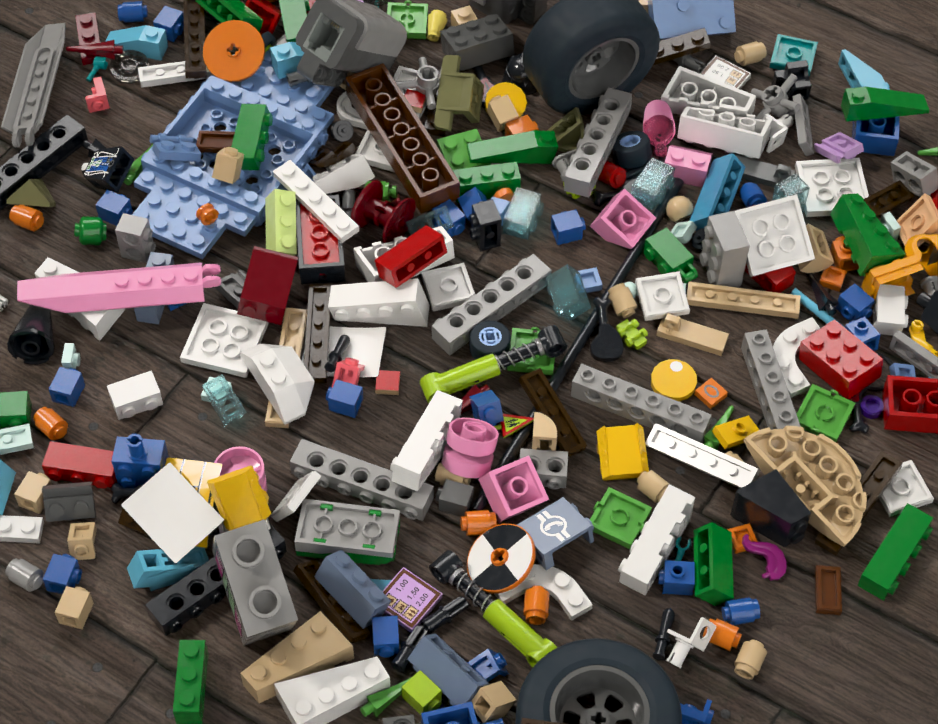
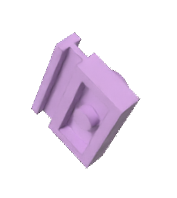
(839, 147)

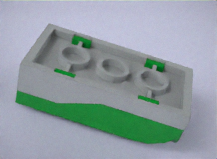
(360, 531)

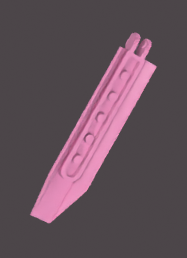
(120, 288)

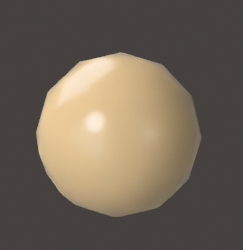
(679, 208)

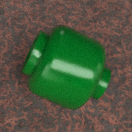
(90, 230)

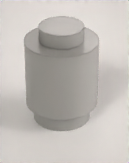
(24, 574)

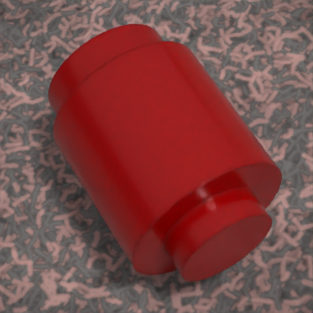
(612, 175)

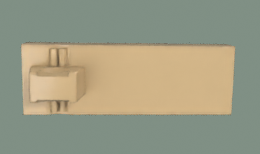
(692, 334)

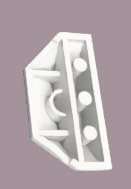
(281, 378)

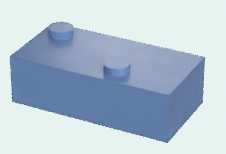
(685, 16)

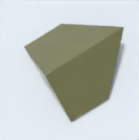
(569, 131)
(33, 194)

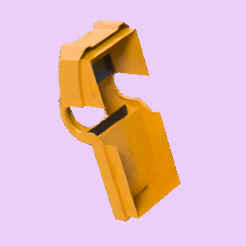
(899, 270)

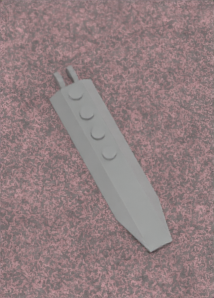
(34, 84)

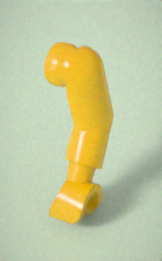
(917, 334)

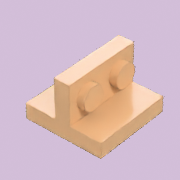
(919, 219)

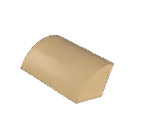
(821, 251)
(544, 433)

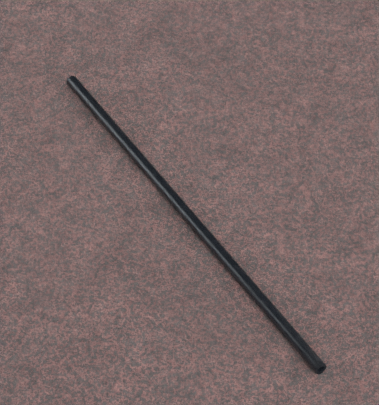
(583, 336)

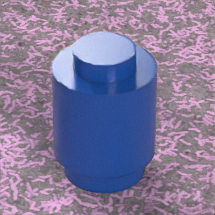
(132, 11)
(752, 194)
(741, 611)

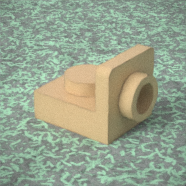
(81, 540)

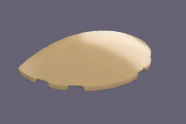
(818, 474)

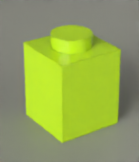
(422, 693)

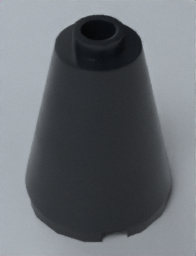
(33, 336)

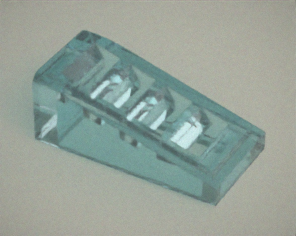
(419, 221)
(226, 419)

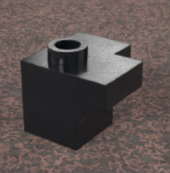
(802, 84)

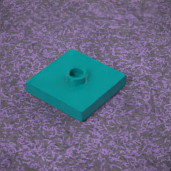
(791, 50)

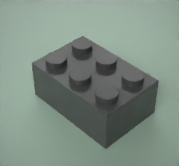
(478, 41)

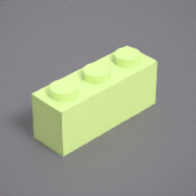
(281, 221)

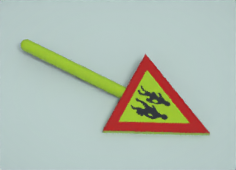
(513, 423)

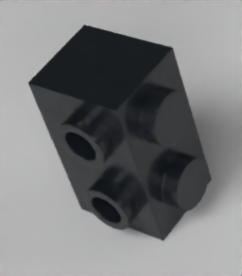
(485, 225)

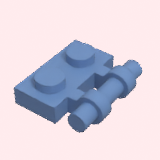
(175, 147)

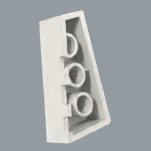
(365, 257)

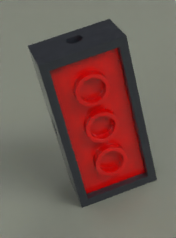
(318, 249)

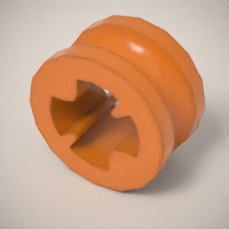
(207, 214)

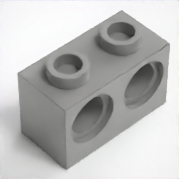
(915, 174)
(135, 237)
(549, 460)

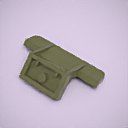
(457, 94)

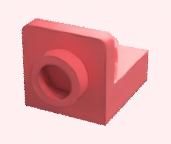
(98, 100)
(348, 371)

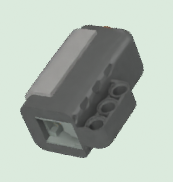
(346, 39)

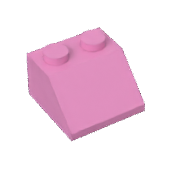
(689, 164)
(623, 220)
(513, 488)

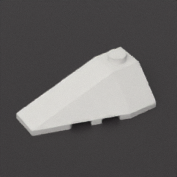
(345, 175)

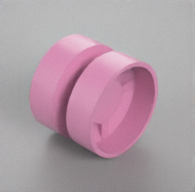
(469, 447)
(241, 457)

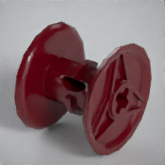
(371, 207)

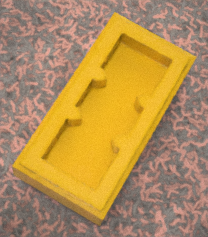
(734, 432)

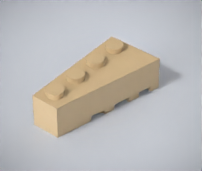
(307, 650)

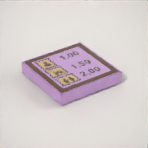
(410, 599)

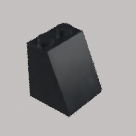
(772, 509)

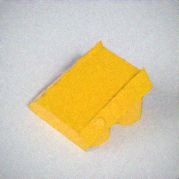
(622, 452)
(240, 498)

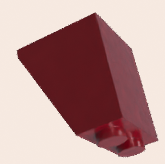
(267, 285)

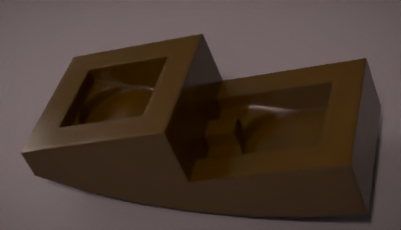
(329, 157)

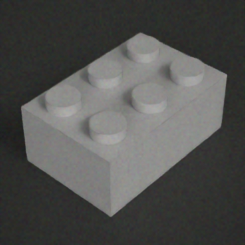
(724, 250)

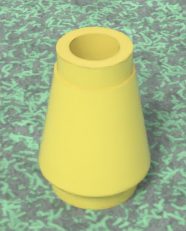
(436, 23)

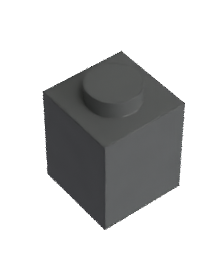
(455, 497)

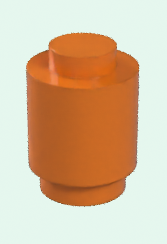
(26, 217)
(50, 423)
(477, 521)
(536, 605)
(725, 634)

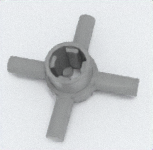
(425, 82)
(776, 99)

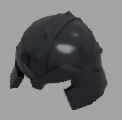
(516, 75)

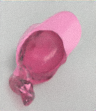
(659, 125)

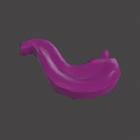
(774, 556)

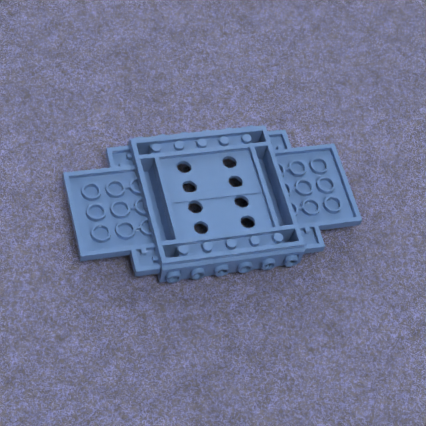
(182, 187)

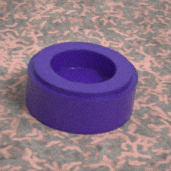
(872, 406)

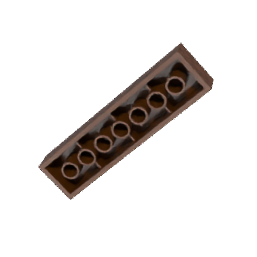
(402, 138)

